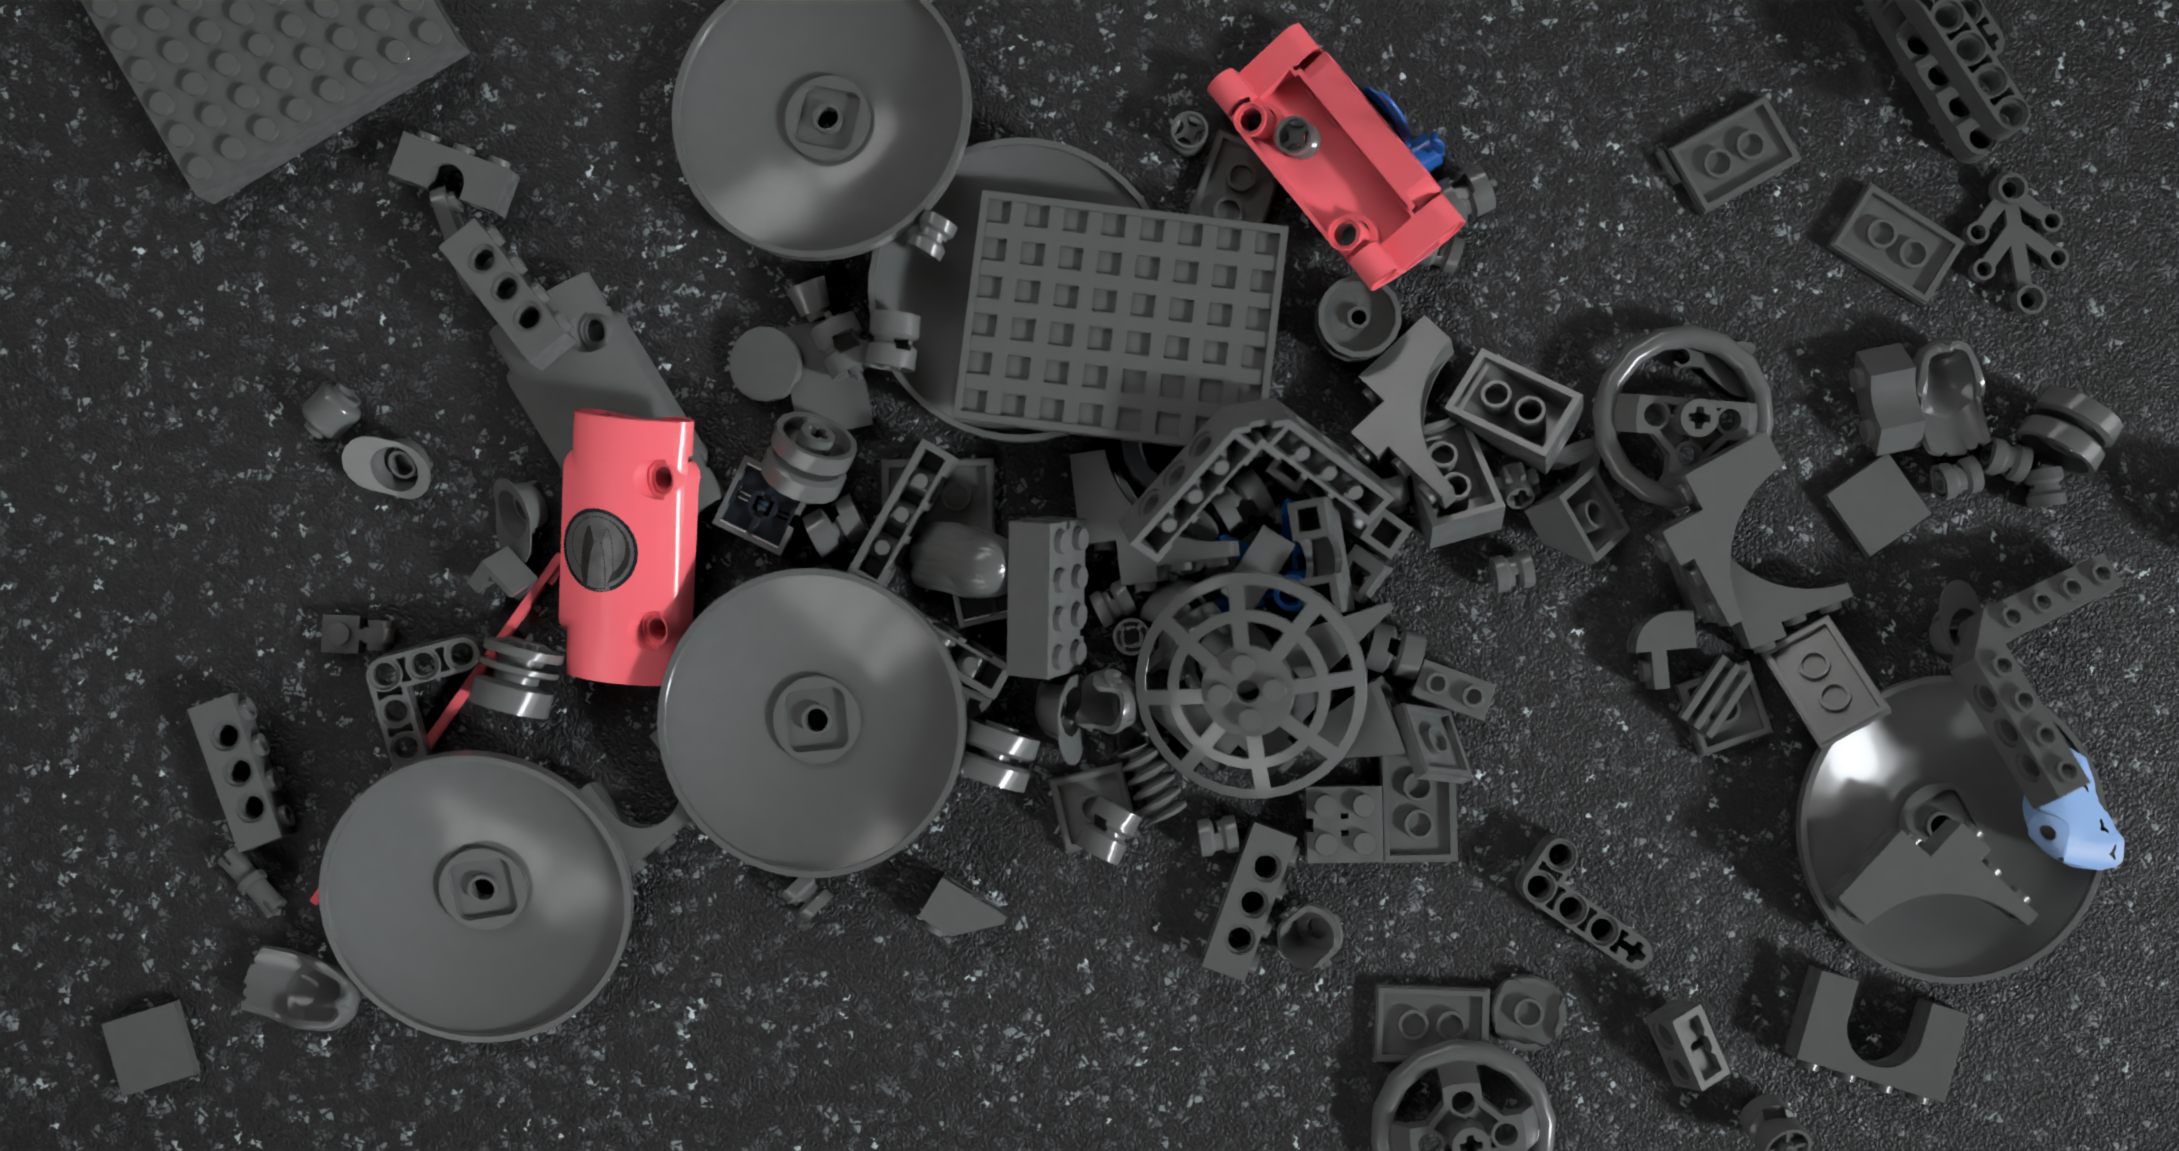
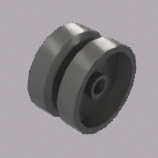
(1341, 336)
(2069, 430)
(808, 457)
(994, 749)

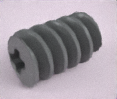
(1152, 782)

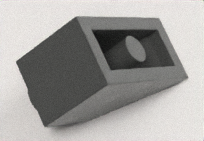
(959, 910)

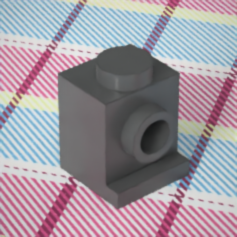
(1360, 561)

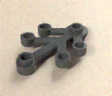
(2016, 238)

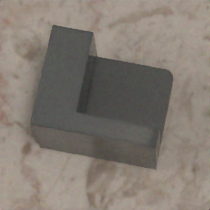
(506, 571)

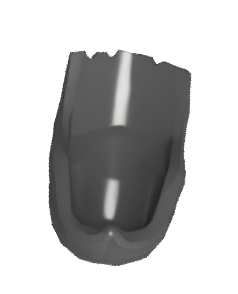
(1951, 397)
(960, 560)
(299, 990)

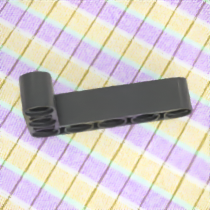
(402, 690)

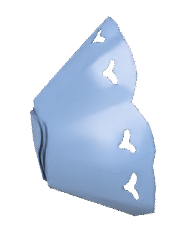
(2076, 827)

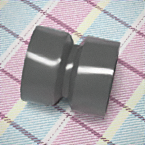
(893, 340)
(836, 526)
(1407, 652)
(1108, 830)

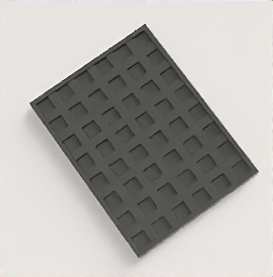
(1116, 318)

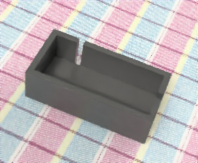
(1046, 596)

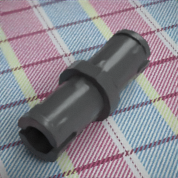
(252, 882)

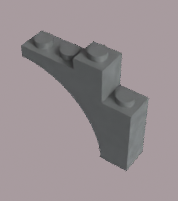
(1398, 391)
(1104, 497)
(1704, 535)
(1764, 605)
(1200, 721)
(1904, 868)

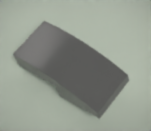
(1265, 553)

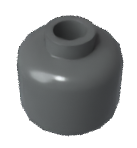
(331, 411)

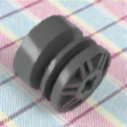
(516, 677)

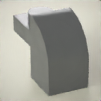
(1653, 638)

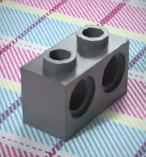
(1452, 690)
(1687, 1045)

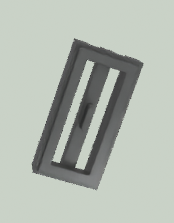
(1727, 705)

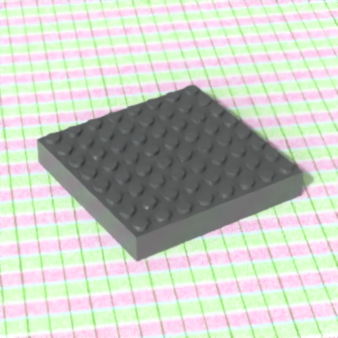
(267, 79)

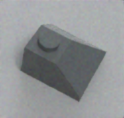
(1579, 518)

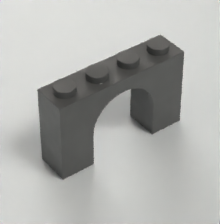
(636, 838)
(1918, 1066)

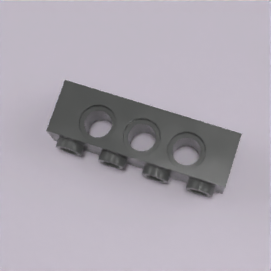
(468, 252)
(224, 762)
(1244, 959)

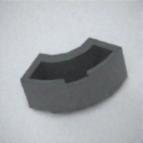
(1887, 399)

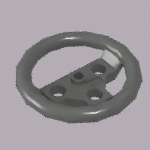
(1625, 412)
(1457, 1071)

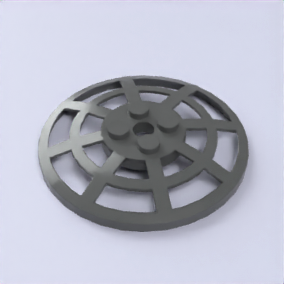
(1266, 669)

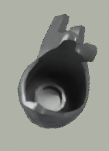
(1188, 617)

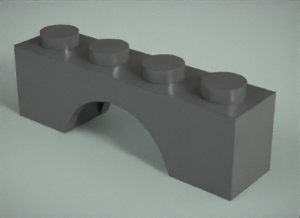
(1381, 537)

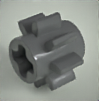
(1518, 485)

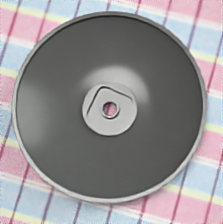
(754, 108)
(940, 290)
(742, 736)
(1902, 774)
(437, 949)

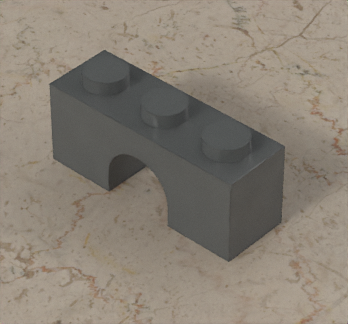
(424, 162)
(1319, 531)

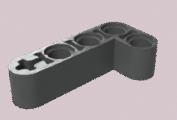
(1585, 911)

